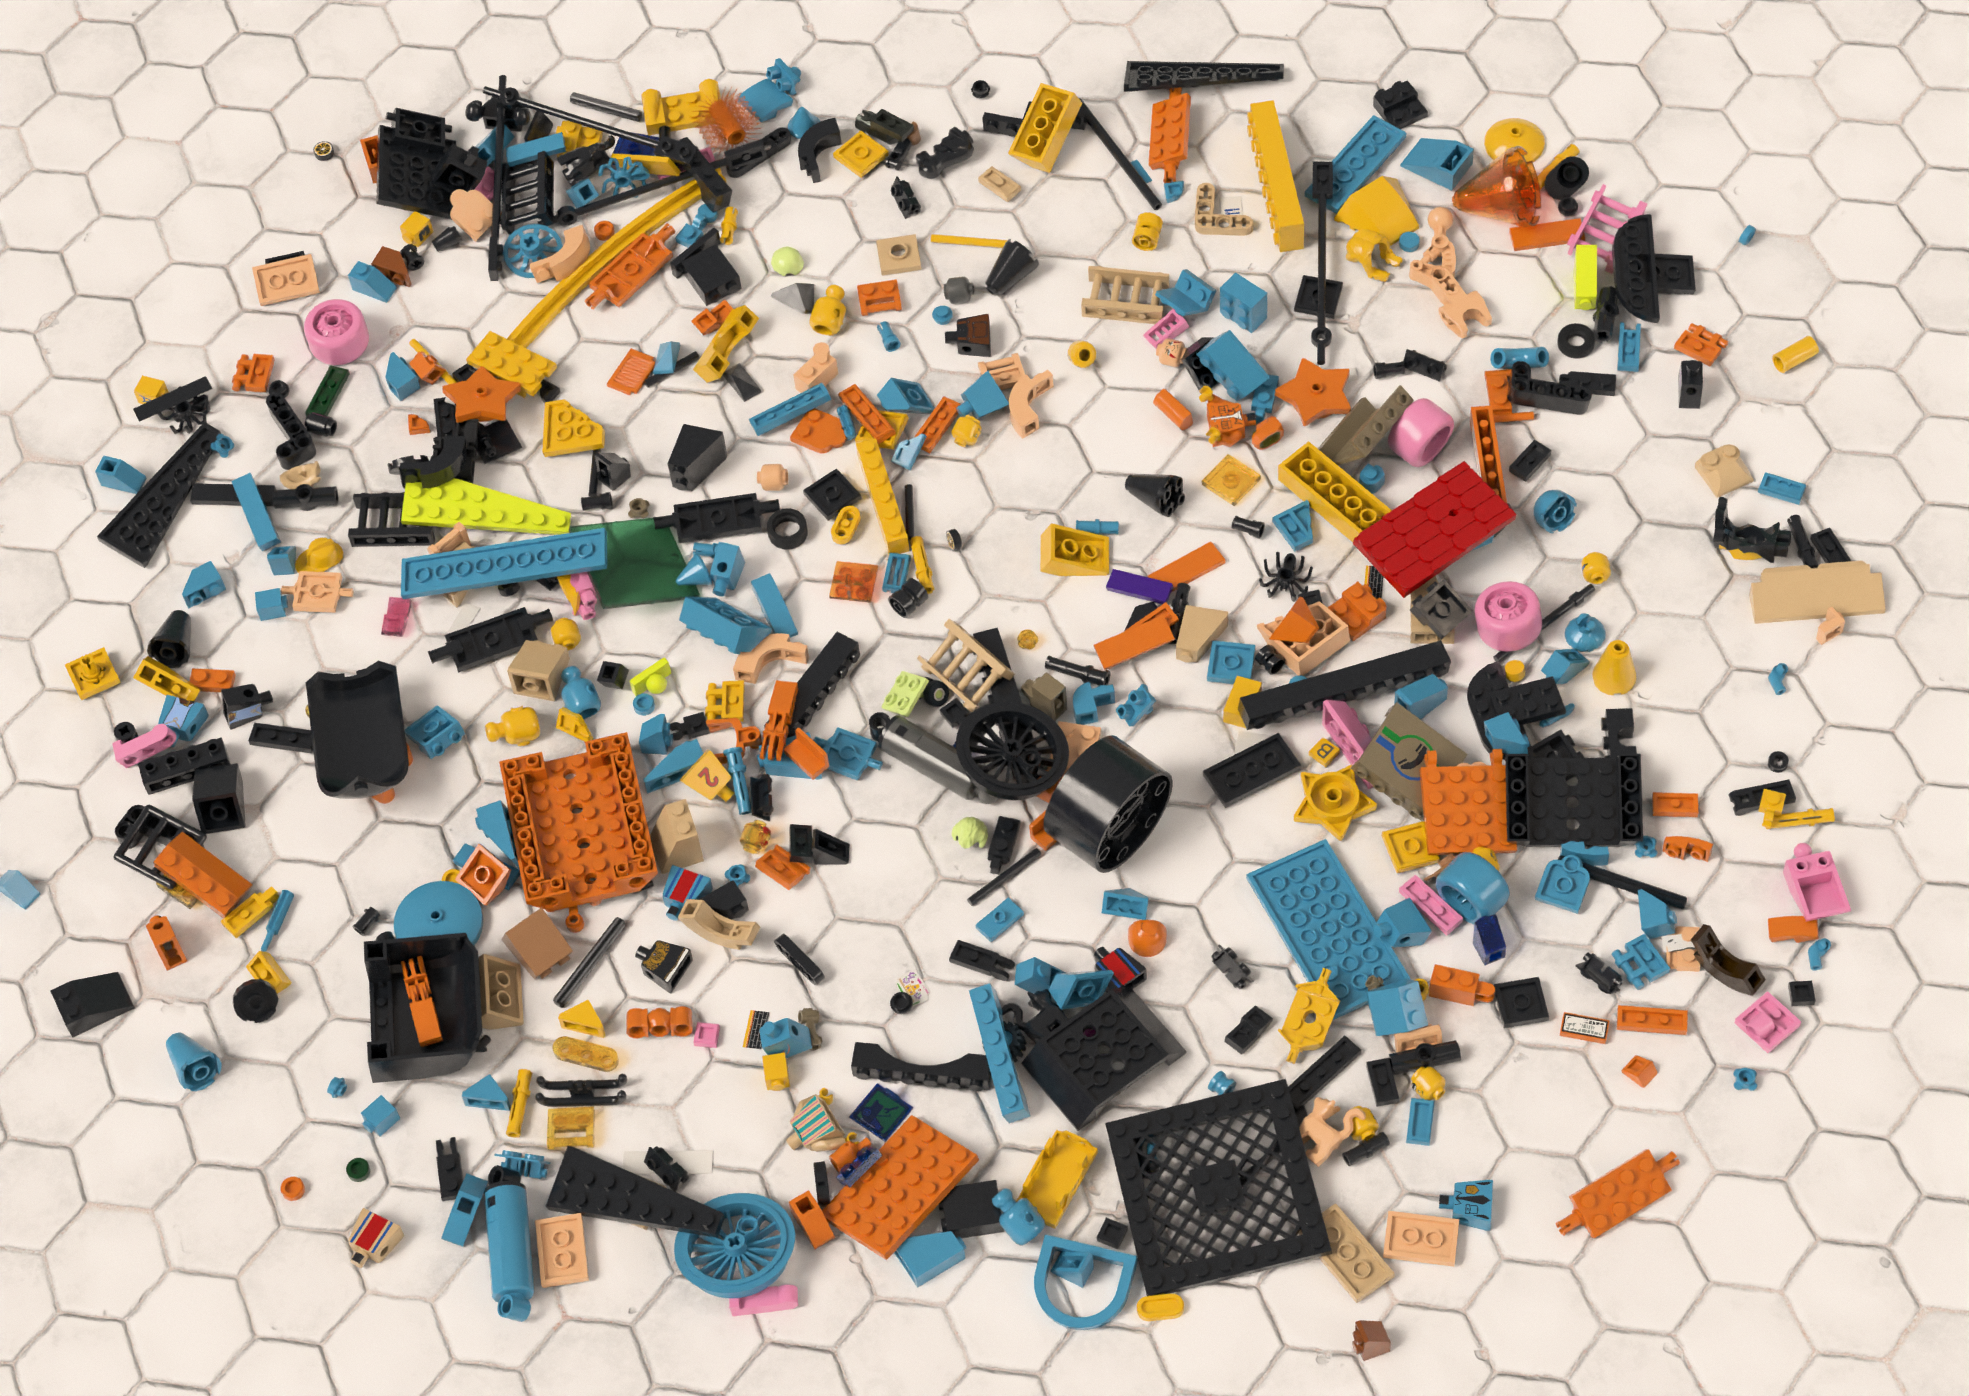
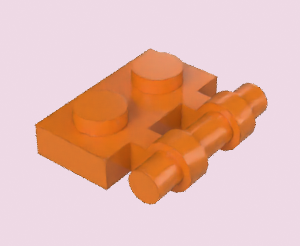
(1699, 348)
(258, 375)

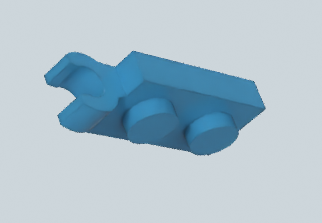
(1264, 398)

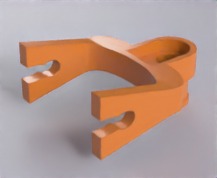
(745, 736)

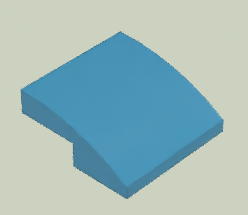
(765, 100)

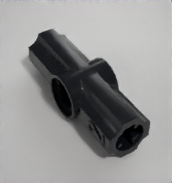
(1605, 314)
(305, 497)
(1438, 1055)

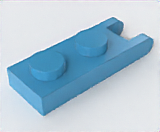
(1628, 348)

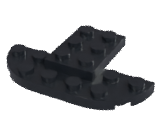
(1643, 274)
(1527, 703)

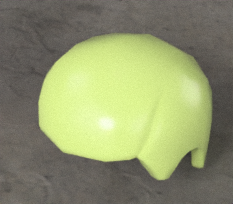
(787, 261)

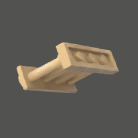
(1123, 310)
(984, 658)

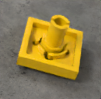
(90, 670)

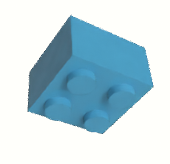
(1243, 302)

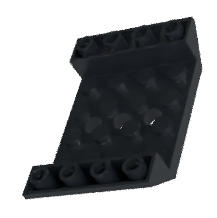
(1606, 793)
(1083, 1078)

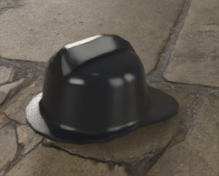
(1566, 177)

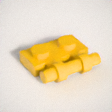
(732, 700)

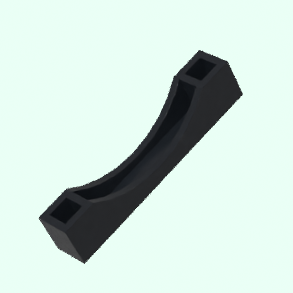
(966, 1072)

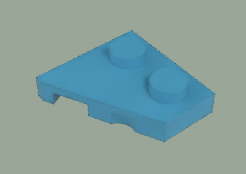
(1295, 525)

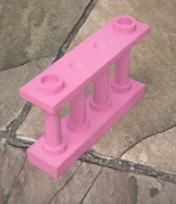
(1598, 198)

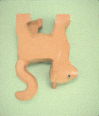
(1321, 1133)

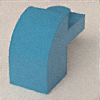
(1087, 700)

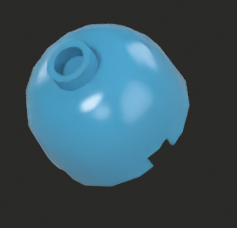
(1554, 510)

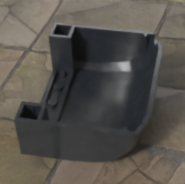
(455, 988)

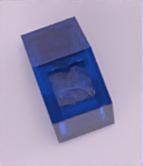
(1489, 939)

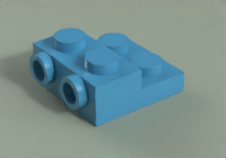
(435, 732)

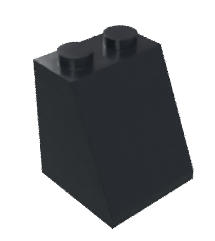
(695, 456)
(219, 798)

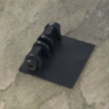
(496, 440)

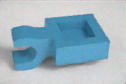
(691, 233)

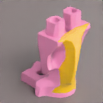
(580, 594)

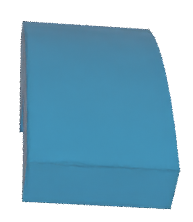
(1594, 856)

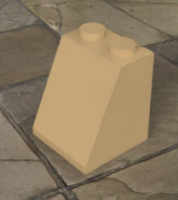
(538, 670)
(676, 837)

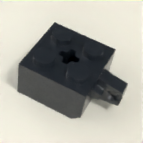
(459, 169)

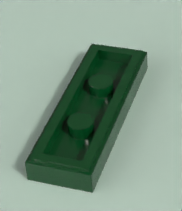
(328, 391)

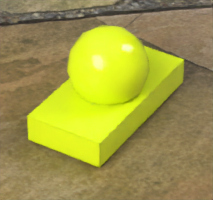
(651, 678)

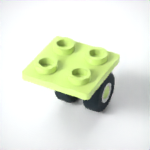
(909, 689)

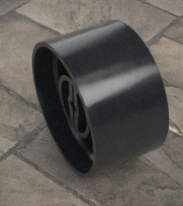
(1108, 803)

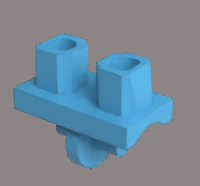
(786, 76)
(1137, 705)

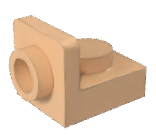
(1831, 627)

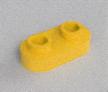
(845, 526)

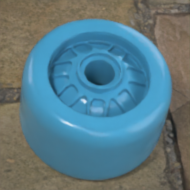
(1472, 887)

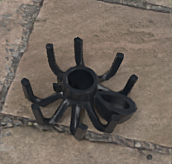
(185, 411)
(1286, 576)

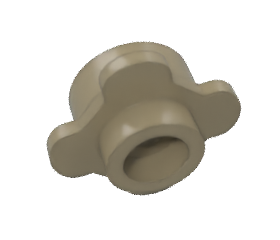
(641, 504)

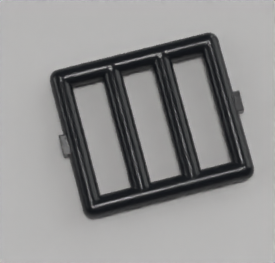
(132, 832)

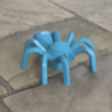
(622, 176)

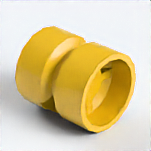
(1147, 231)

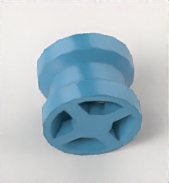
(1221, 1084)

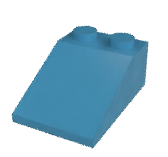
(496, 825)

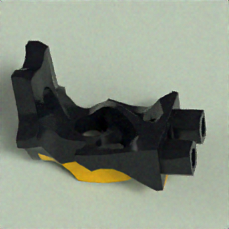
(1757, 541)

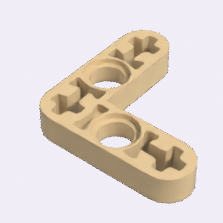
(1209, 217)

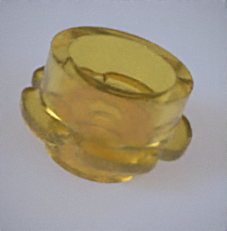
(1027, 635)

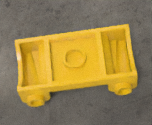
(677, 109)

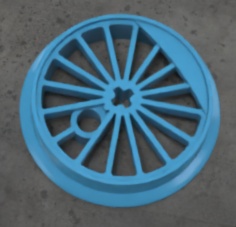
(738, 1247)

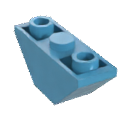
(464, 1210)

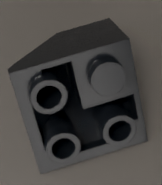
(1199, 373)

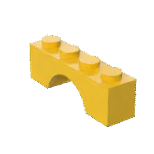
(735, 327)

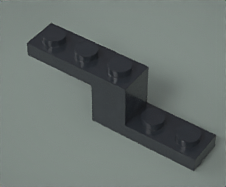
(1010, 125)

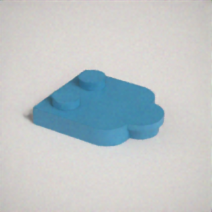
(1564, 884)

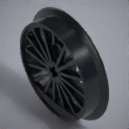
(1011, 751)

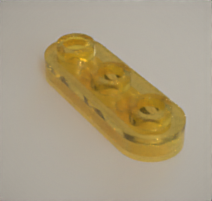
(579, 1048)

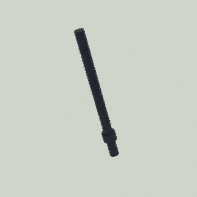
(1574, 600)

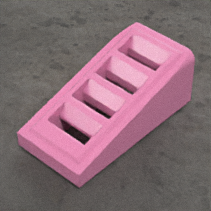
(1166, 321)

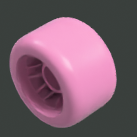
(336, 332)
(1421, 432)
(1508, 616)

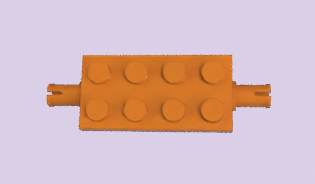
(1170, 133)
(631, 268)
(1619, 1193)

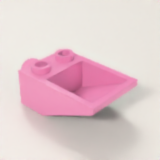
(1815, 883)

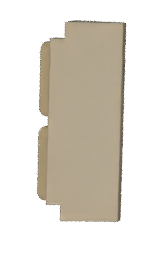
(1807, 593)

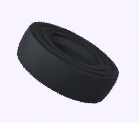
(1576, 330)

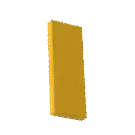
(655, 164)

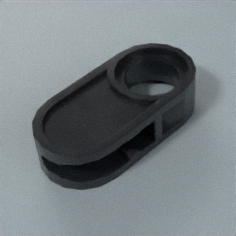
(821, 1183)

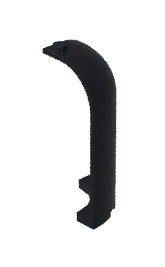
(357, 731)

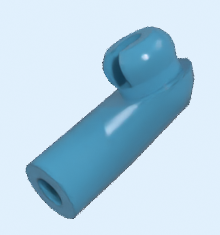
(1776, 677)
(1816, 951)

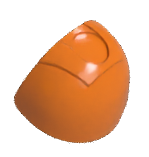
(1147, 937)

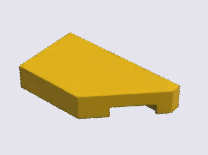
(573, 724)

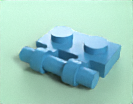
(1647, 959)

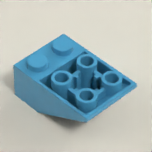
(1440, 161)

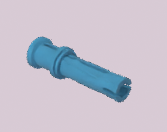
(737, 770)

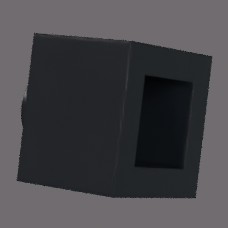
(612, 675)

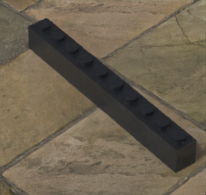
(1343, 685)

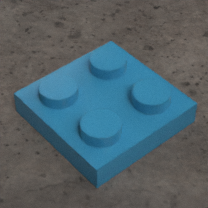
(1230, 661)

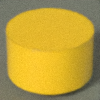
(1515, 670)

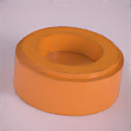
(604, 230)
(292, 1188)

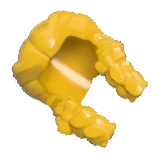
(1360, 249)

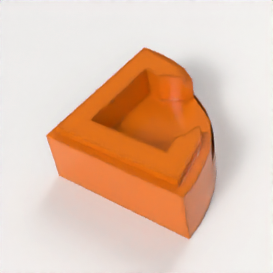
(417, 425)

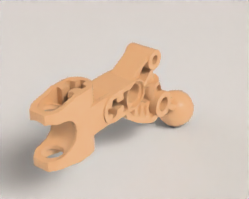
(1440, 278)

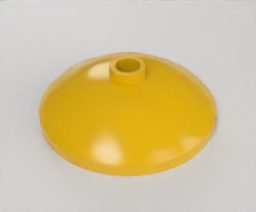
(1513, 133)

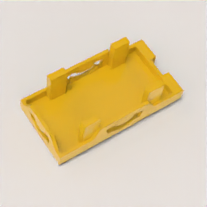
(511, 363)
(1058, 1175)

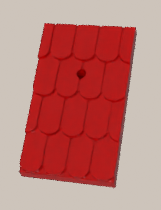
(1434, 529)

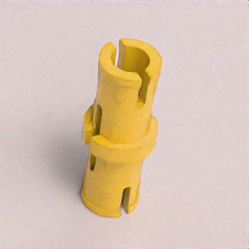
(728, 225)

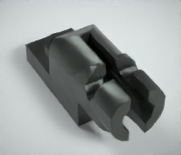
(883, 125)

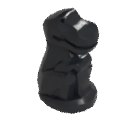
(951, 150)

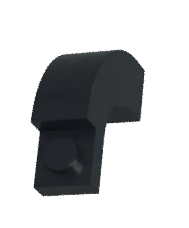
(813, 142)
(440, 469)

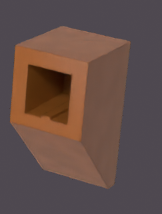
(392, 265)
(1370, 1339)

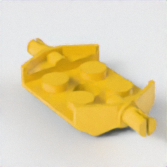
(1309, 998)

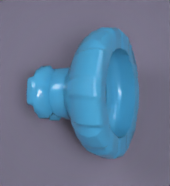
(1585, 633)

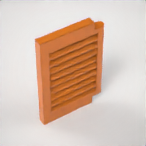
(632, 372)

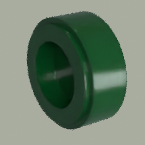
(358, 1169)

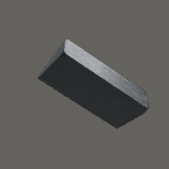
(539, 127)

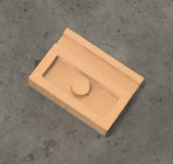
(1684, 959)

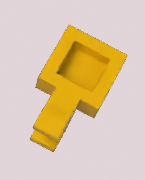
(1771, 805)

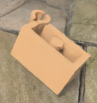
(817, 370)

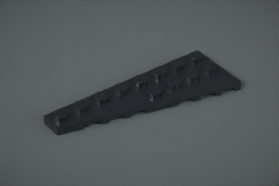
(1165, 75)
(148, 515)
(612, 1193)

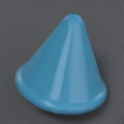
(801, 122)
(694, 573)

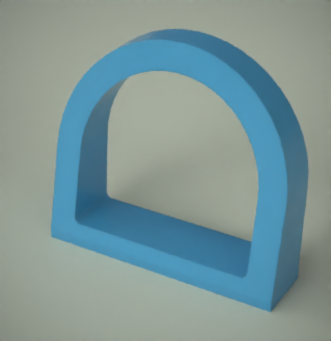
(1053, 1244)

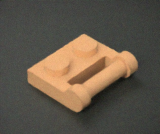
(1006, 376)
(451, 540)

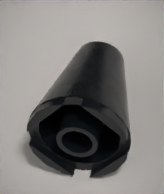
(1010, 267)
(172, 640)

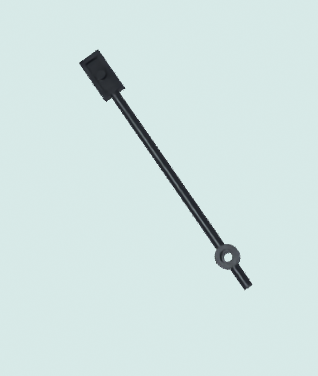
(667, 147)
(733, 158)
(1322, 190)
(495, 248)

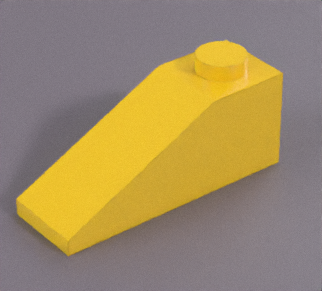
(165, 680)

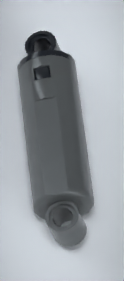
(925, 754)

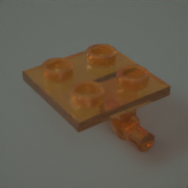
(853, 581)

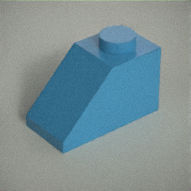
(371, 282)
(1564, 665)
(1655, 916)

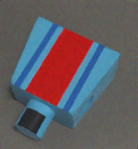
(682, 886)

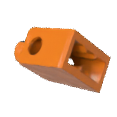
(161, 933)

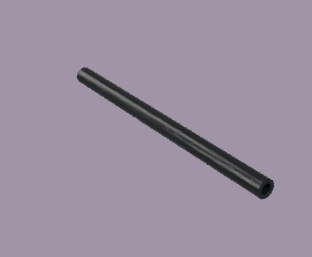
(1121, 158)

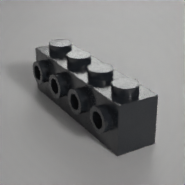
(180, 766)

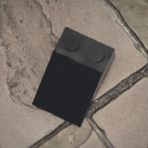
(91, 1001)

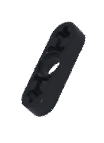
(799, 959)

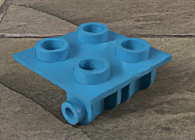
(533, 1164)

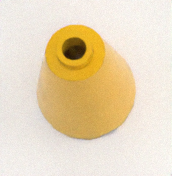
(1615, 669)

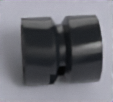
(906, 599)

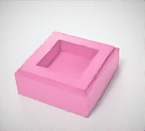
(706, 1035)

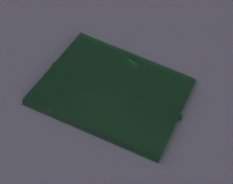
(639, 565)

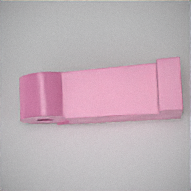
(144, 746)
(767, 1300)

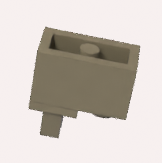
(1046, 695)

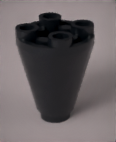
(1157, 491)

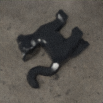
(585, 160)
(1044, 1022)

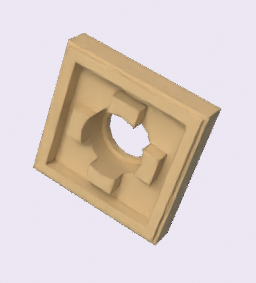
(898, 264)

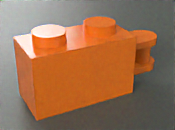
(1459, 986)

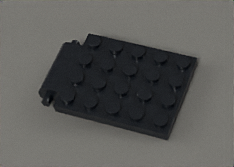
(407, 162)

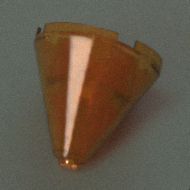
(1503, 190)

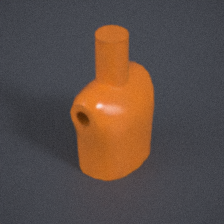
(847, 1153)

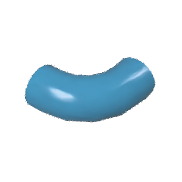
(1505, 357)

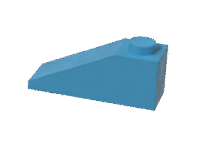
(673, 766)

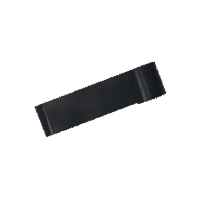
(1545, 394)
(300, 445)
(147, 829)

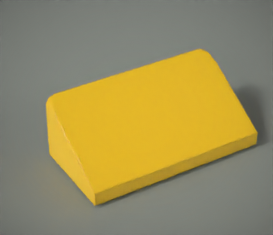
(266, 968)

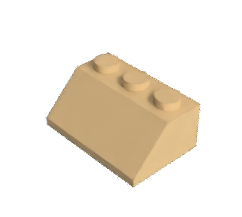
(500, 993)

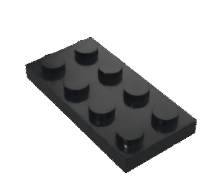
(1251, 770)

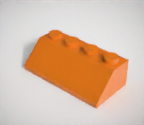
(202, 874)

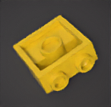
(577, 136)

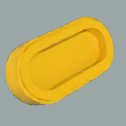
(1160, 1307)

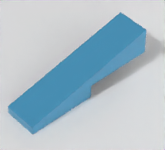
(256, 512)

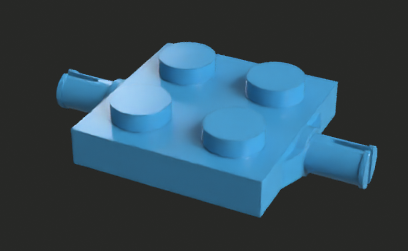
(849, 753)

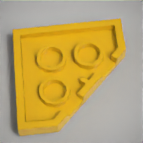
(569, 430)

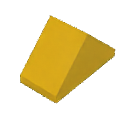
(582, 1019)

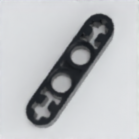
(769, 139)

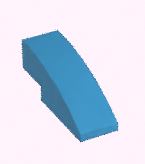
(773, 605)

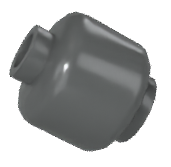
(958, 290)

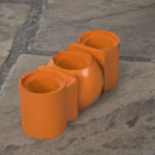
(659, 1022)

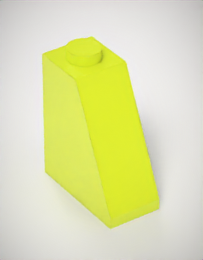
(1585, 277)

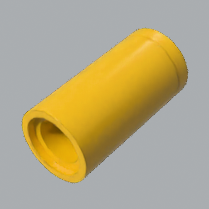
(1795, 354)

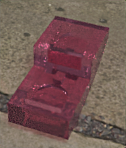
(397, 617)

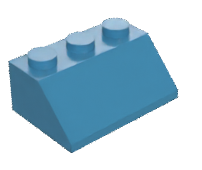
(1232, 365)

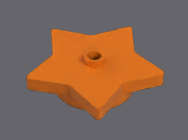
(1316, 392)
(481, 396)

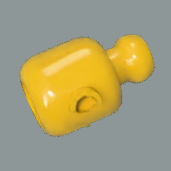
(828, 312)
(516, 726)

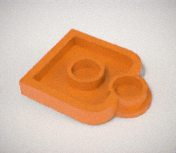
(819, 432)

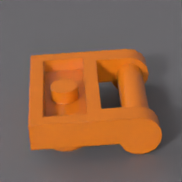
(879, 293)

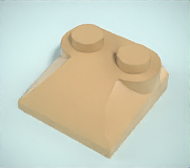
(1723, 470)

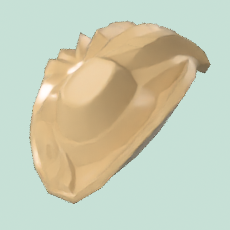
(301, 475)

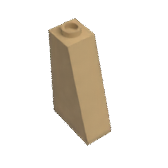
(1424, 634)

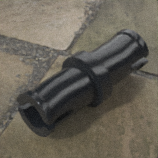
(1365, 1148)

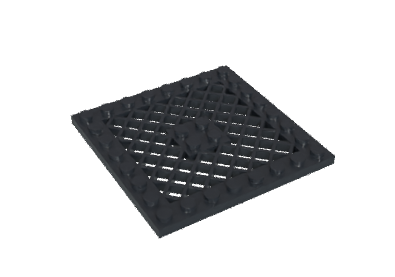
(1218, 1188)

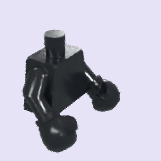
(514, 118)

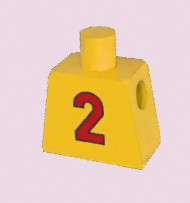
(708, 777)

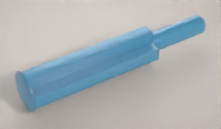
(277, 917)

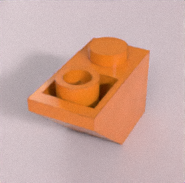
(811, 1219)

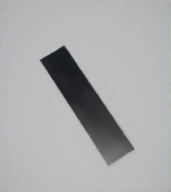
(172, 398)

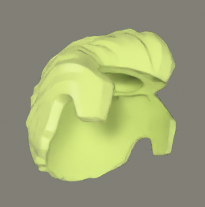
(969, 832)

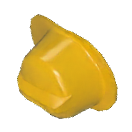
(319, 556)

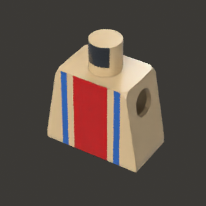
(373, 1238)

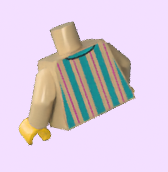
(816, 1125)

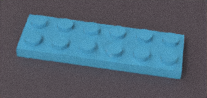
(1361, 160)

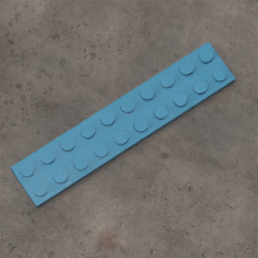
(504, 563)

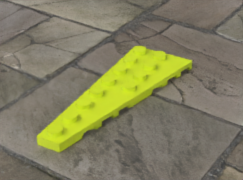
(479, 509)

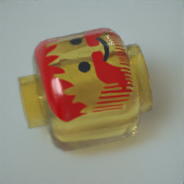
(755, 837)

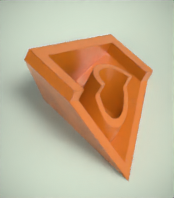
(1297, 624)

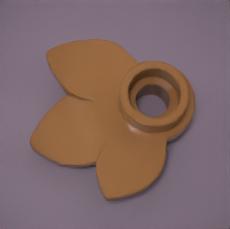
(1443, 863)

